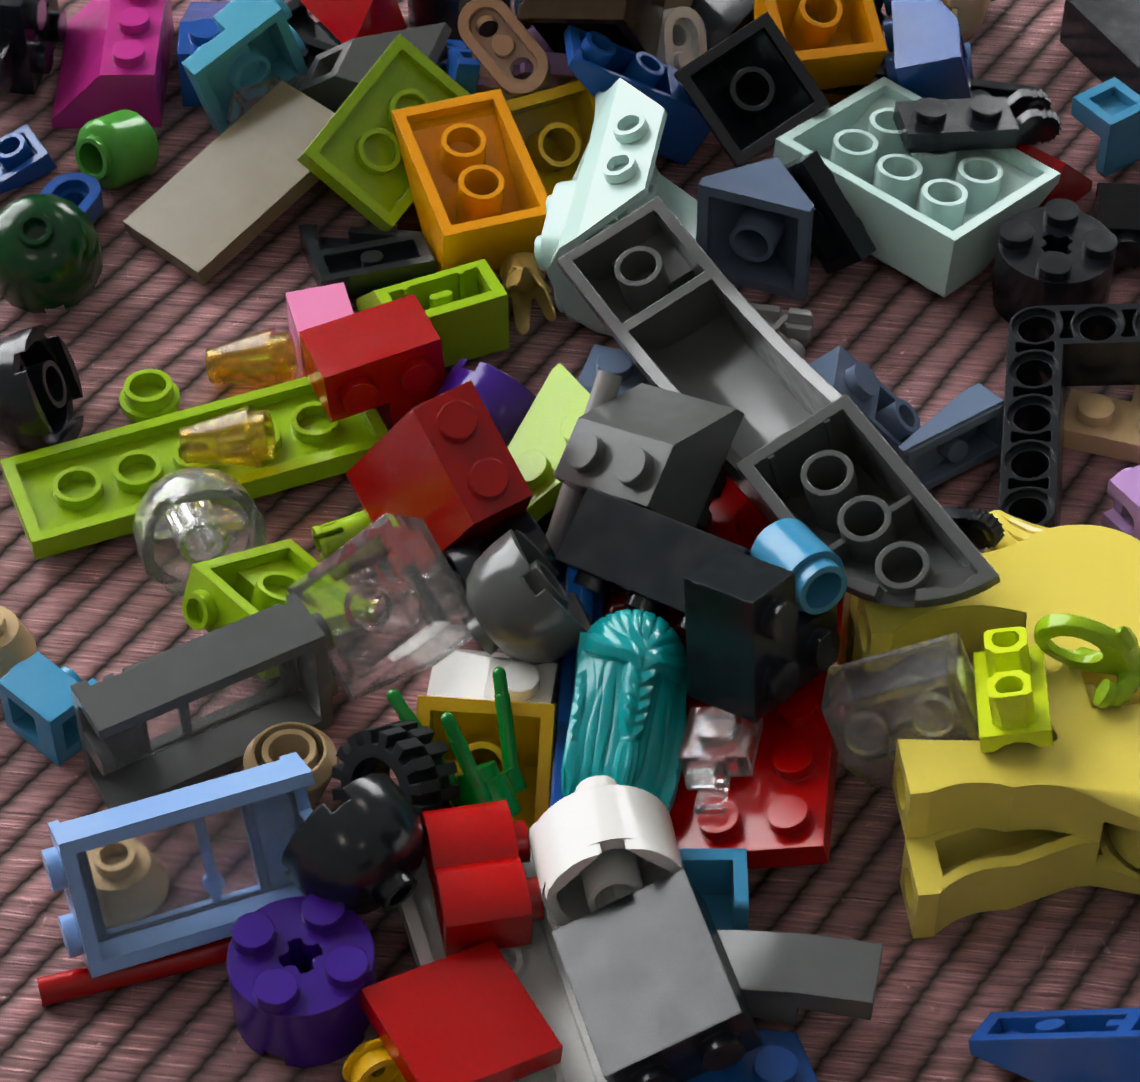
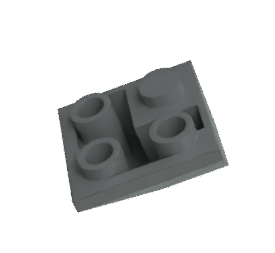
(341, 68)

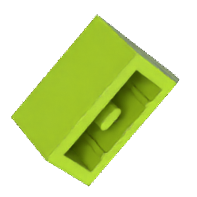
(463, 306)

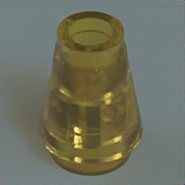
(254, 360)
(230, 439)

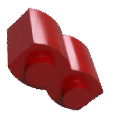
(479, 876)

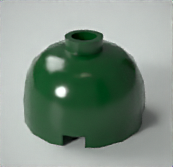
(47, 253)

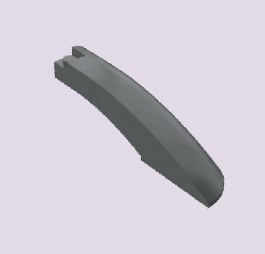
(800, 440)

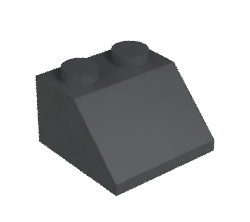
(651, 450)

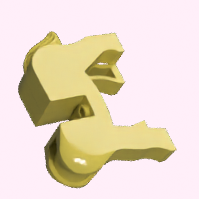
(1028, 816)

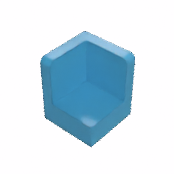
(1113, 115)
(722, 882)

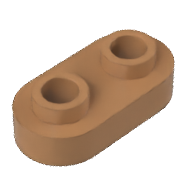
(506, 48)

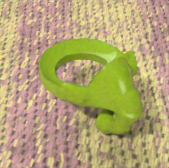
(1117, 656)

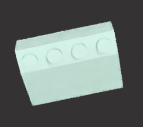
(926, 210)

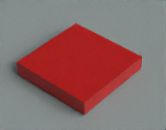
(461, 1020)

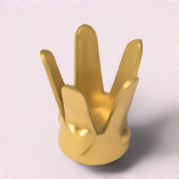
(523, 283)

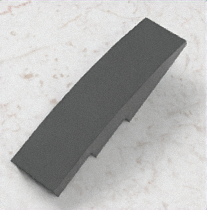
(804, 972)

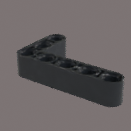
(1045, 354)

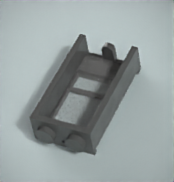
(204, 702)

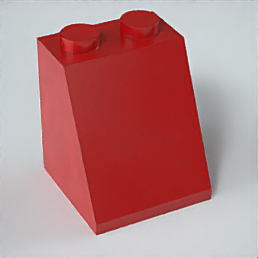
(445, 468)

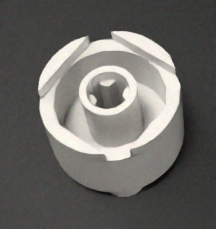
(600, 847)

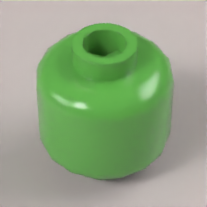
(117, 148)

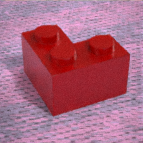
(375, 360)

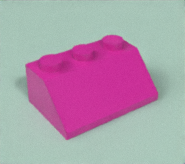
(114, 61)

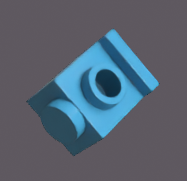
(41, 706)

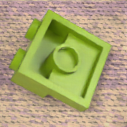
(242, 583)

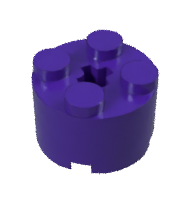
(300, 979)

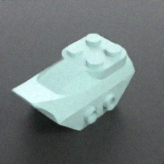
(609, 183)

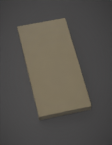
(233, 186)

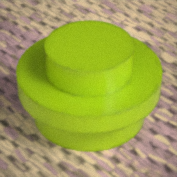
(149, 395)

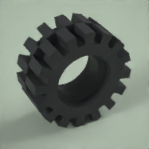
(409, 755)

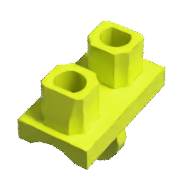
(1011, 691)

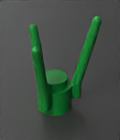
(483, 781)

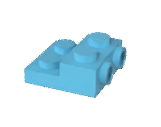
(250, 49)

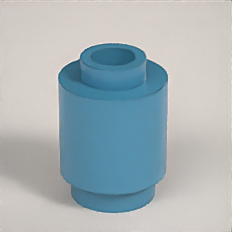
(817, 569)

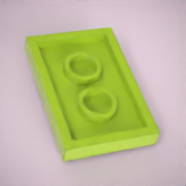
(359, 145)

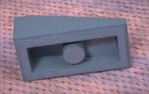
(956, 437)

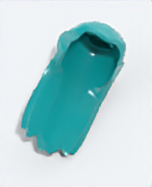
(628, 705)

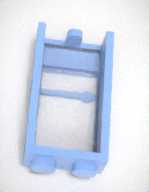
(176, 864)

